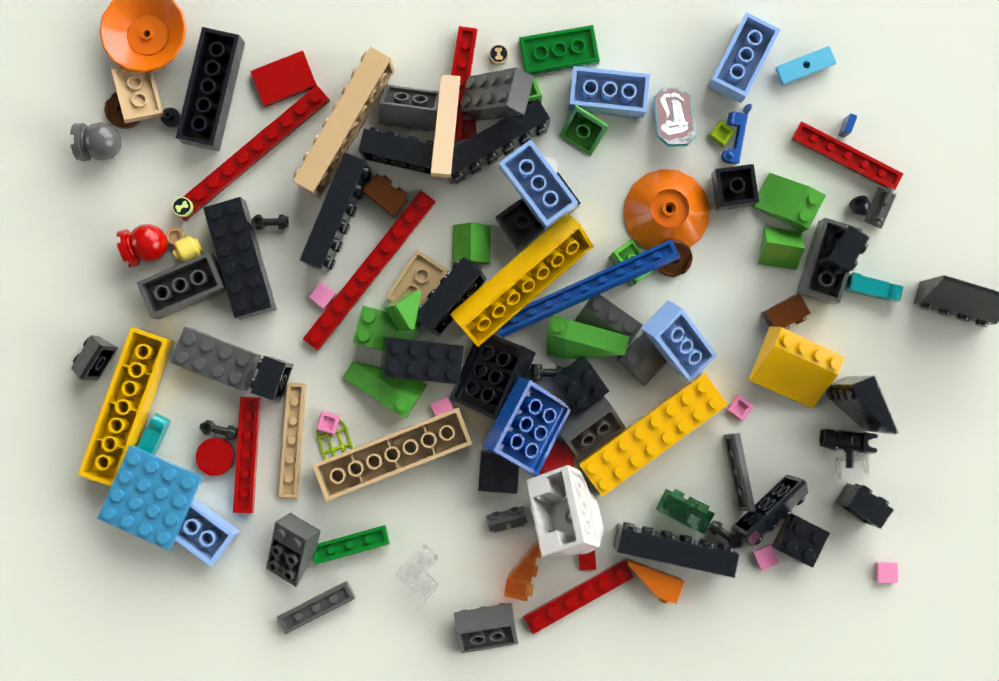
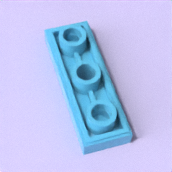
(814, 61)

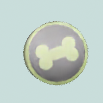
(182, 207)

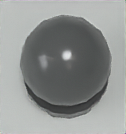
(95, 141)

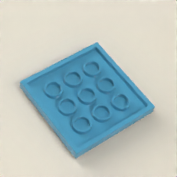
(150, 497)

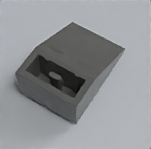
(292, 548)

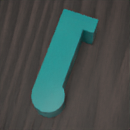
(873, 287)
(154, 434)

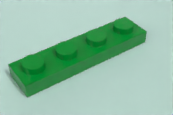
(351, 544)

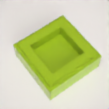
(721, 133)

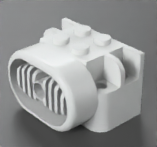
(565, 513)

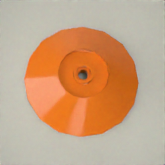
(125, 31)
(647, 214)

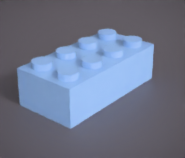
(743, 57)
(609, 91)
(538, 184)
(679, 341)
(206, 533)

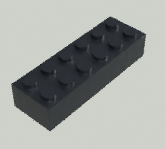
(210, 89)
(498, 141)
(336, 213)
(239, 258)
(675, 550)

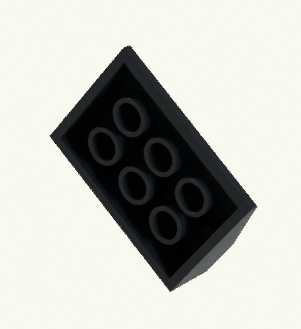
(959, 299)
(491, 374)
(863, 403)
(771, 509)

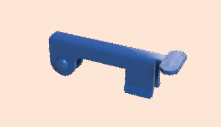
(739, 120)

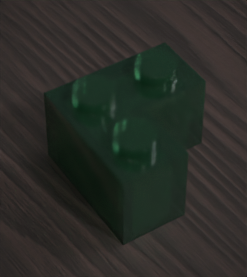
(686, 511)

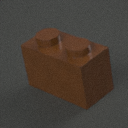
(386, 195)
(787, 312)

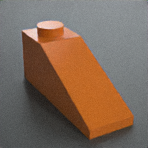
(663, 585)

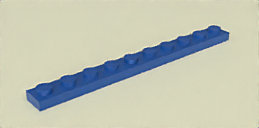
(591, 286)

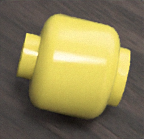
(187, 249)

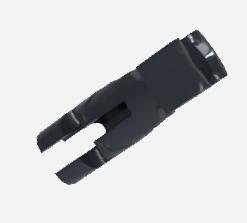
(848, 442)

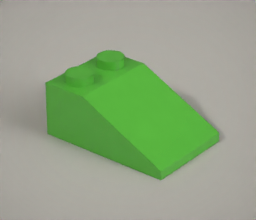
(789, 201)
(376, 325)

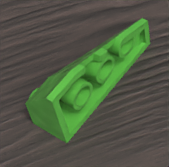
(574, 339)
(394, 393)

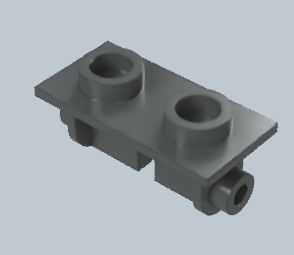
(880, 207)
(515, 516)

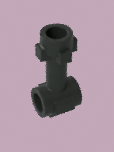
(260, 222)
(536, 372)
(209, 426)
(734, 540)

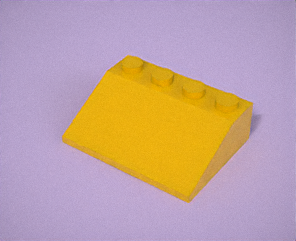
(795, 366)

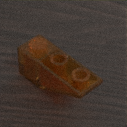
(520, 577)

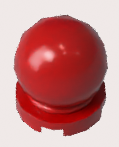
(142, 244)

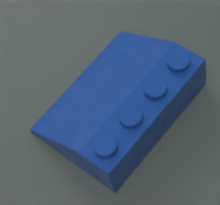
(527, 426)

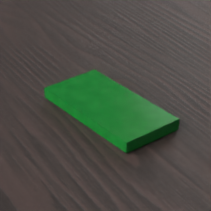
(559, 50)

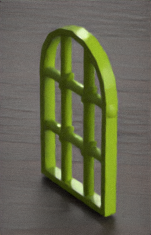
(341, 446)

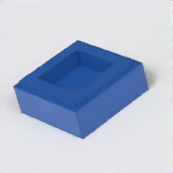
(847, 125)

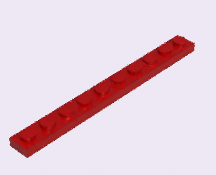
(256, 149)
(369, 270)

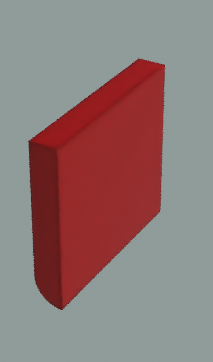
(469, 129)
(587, 561)

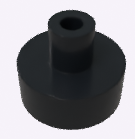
(171, 117)
(860, 205)

